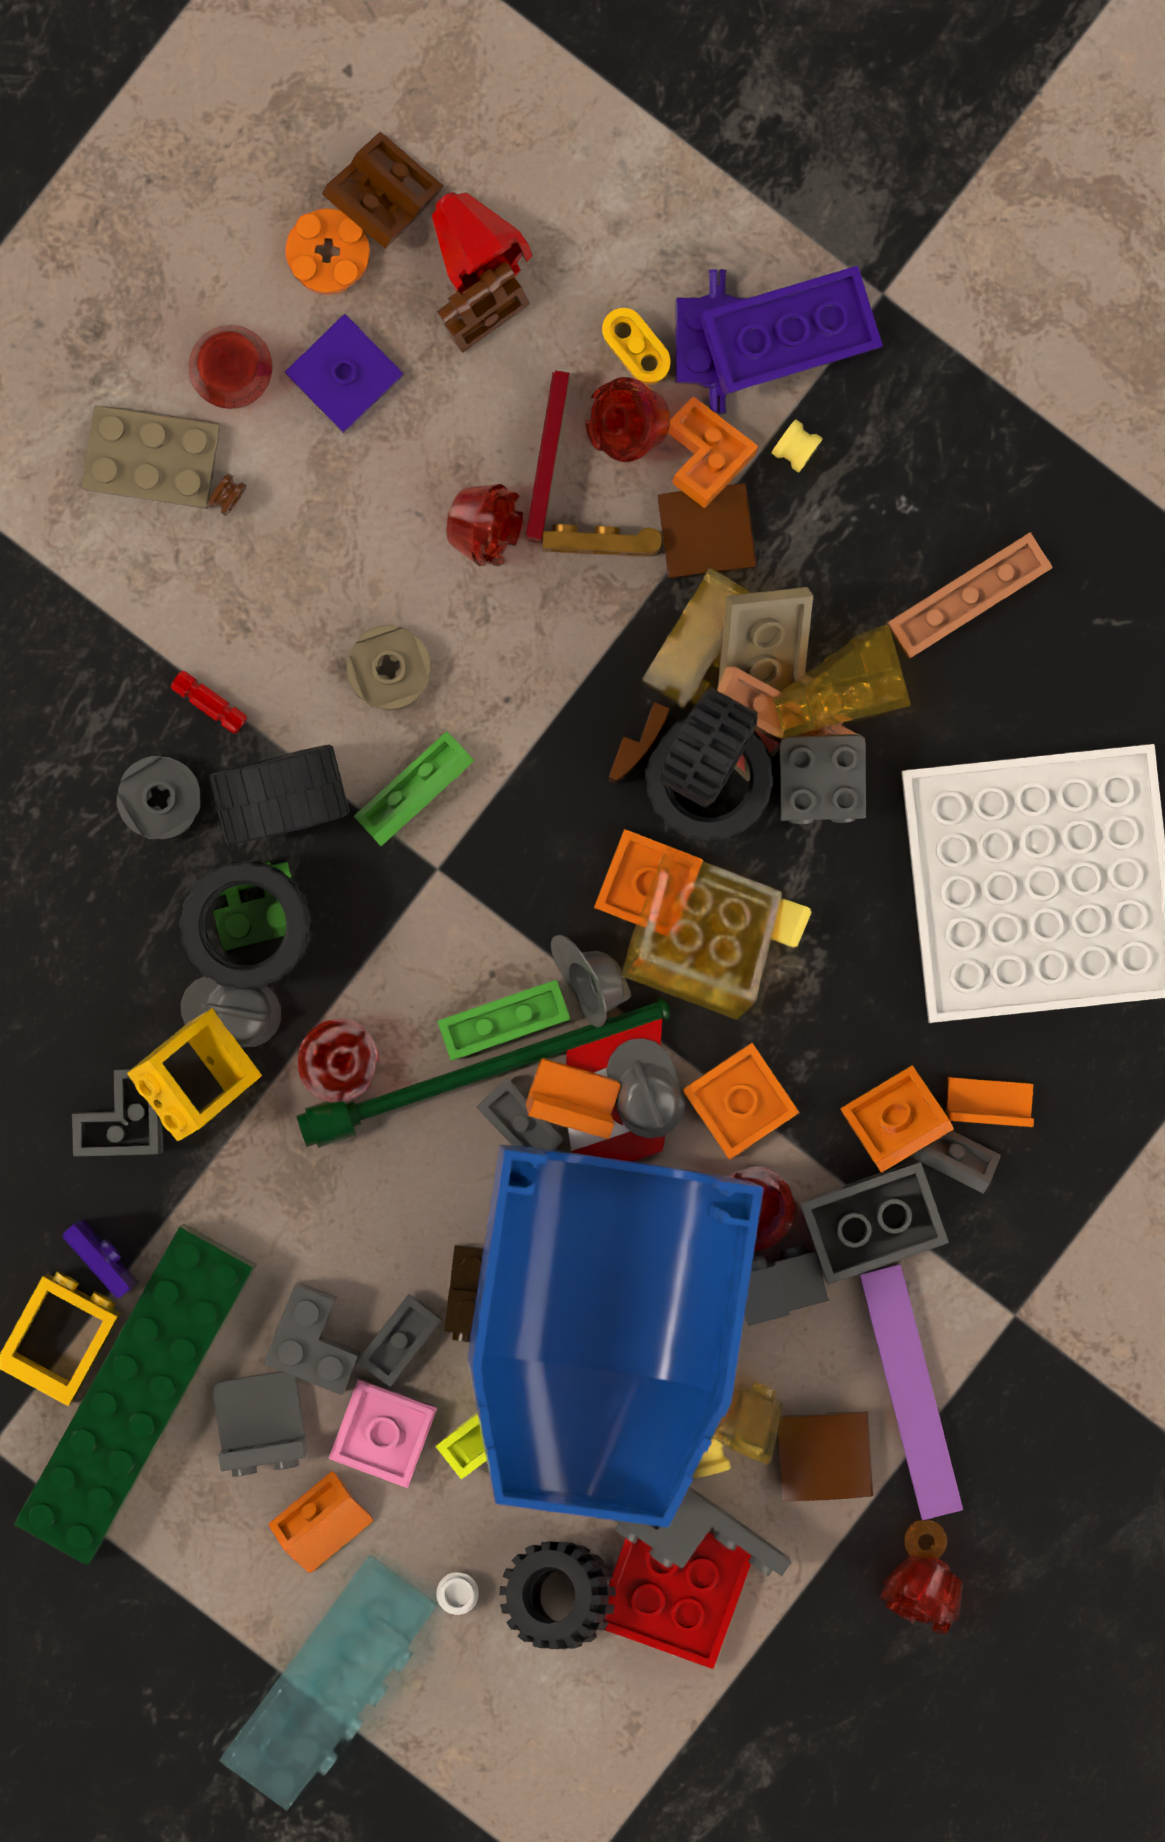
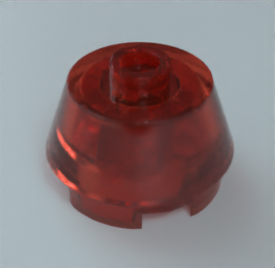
(230, 366)
(627, 419)
(484, 523)
(337, 1060)
(777, 1206)
(924, 1592)

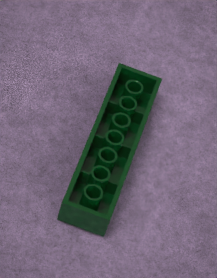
(135, 1394)

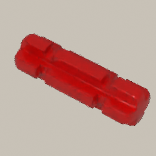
(209, 702)

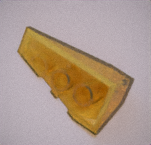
(751, 1422)

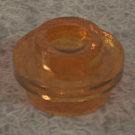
(925, 1527)

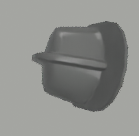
(592, 978)
(247, 1014)
(650, 1091)

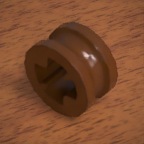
(227, 494)

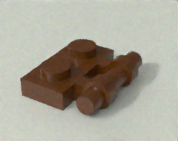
(483, 306)

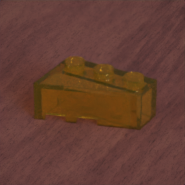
(693, 642)
(846, 688)

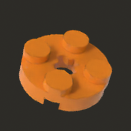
(308, 266)

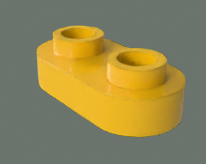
(636, 346)

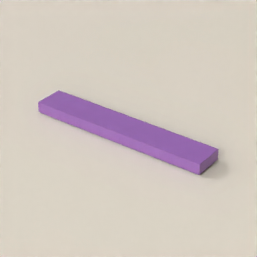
(911, 1391)

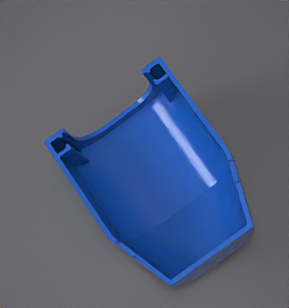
(607, 1329)

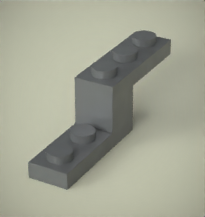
(689, 1528)

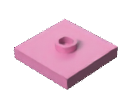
(383, 1433)

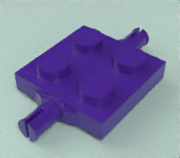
(692, 351)

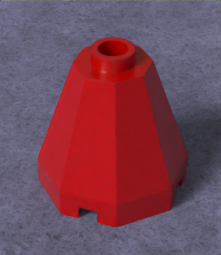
(475, 239)

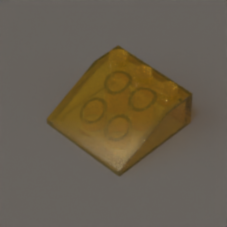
(703, 935)

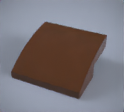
(382, 190)
(707, 536)
(632, 752)
(825, 1456)

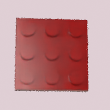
(678, 1607)

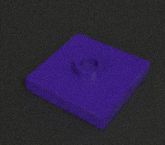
(344, 373)
(100, 1258)

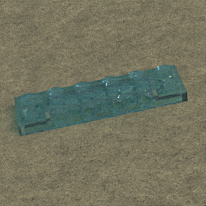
(329, 1683)

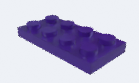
(790, 330)

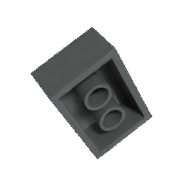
(873, 1222)

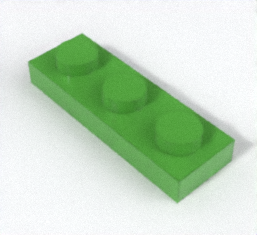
(414, 788)
(503, 1020)

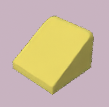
(790, 923)

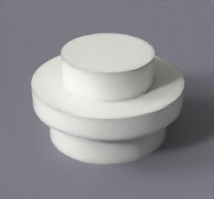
(457, 1593)

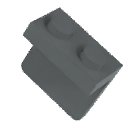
(822, 778)
(259, 1423)

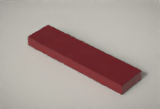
(547, 456)

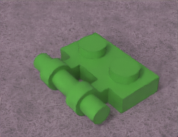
(250, 921)

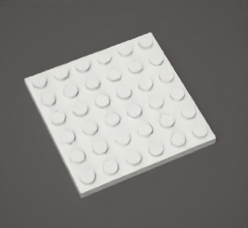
(1038, 882)

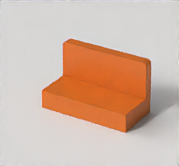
(573, 1098)
(989, 1102)
(320, 1522)

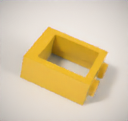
(220, 1055)
(39, 1376)

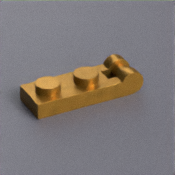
(604, 541)

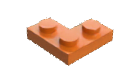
(717, 449)

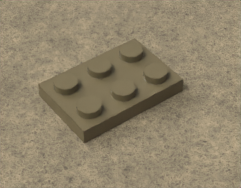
(150, 457)
(767, 635)

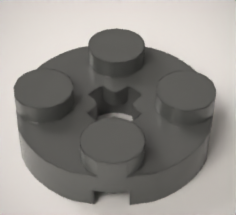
(165, 774)

